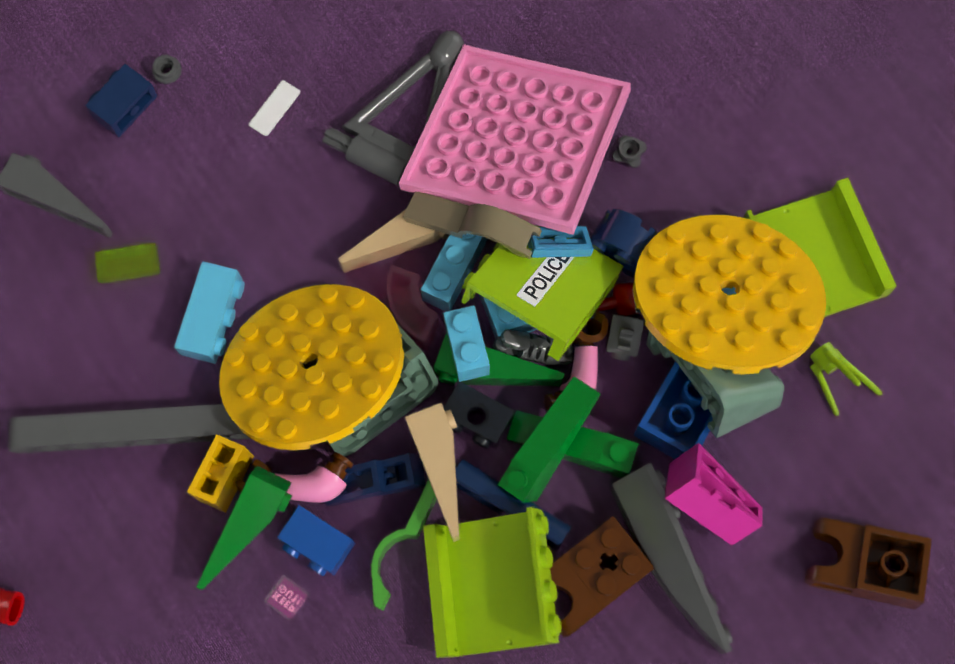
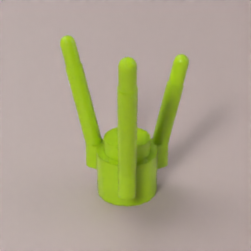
(830, 359)

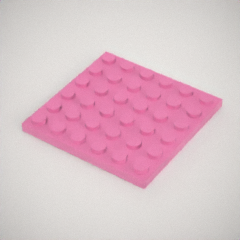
(517, 137)

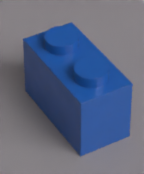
(316, 541)

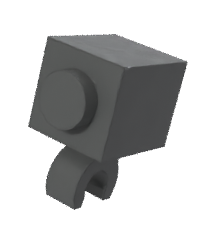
(624, 336)

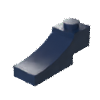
(381, 478)

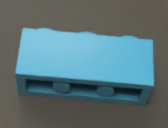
(451, 270)
(209, 313)

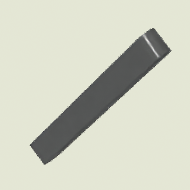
(121, 428)

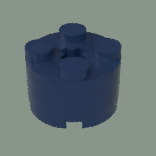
(621, 238)

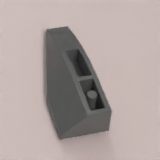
(661, 539)

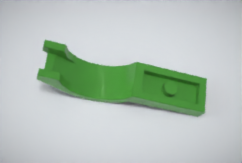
(412, 531)

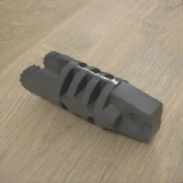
(530, 347)

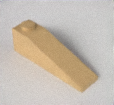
(388, 241)
(435, 444)

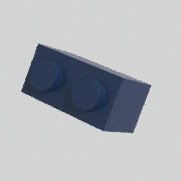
(121, 100)

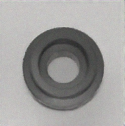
(162, 63)

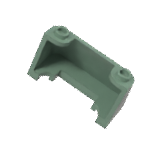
(414, 386)
(728, 396)

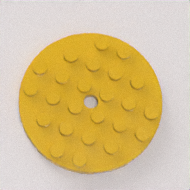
(761, 326)
(298, 407)

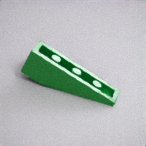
(504, 370)
(549, 442)
(589, 448)
(255, 509)

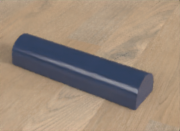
(488, 492)

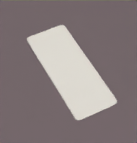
(274, 108)

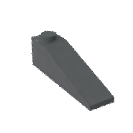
(31, 183)

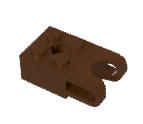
(862, 561)
(588, 585)

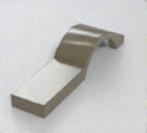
(476, 219)

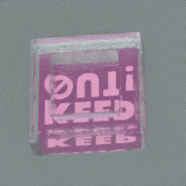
(286, 597)

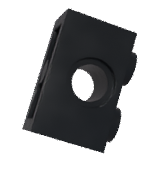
(497, 416)

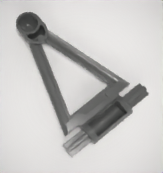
(377, 150)

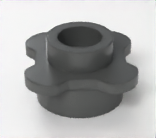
(629, 143)

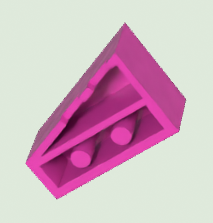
(712, 496)

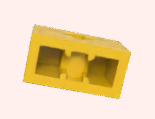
(219, 470)

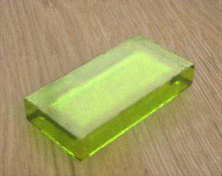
(127, 263)

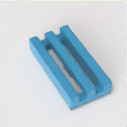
(554, 243)

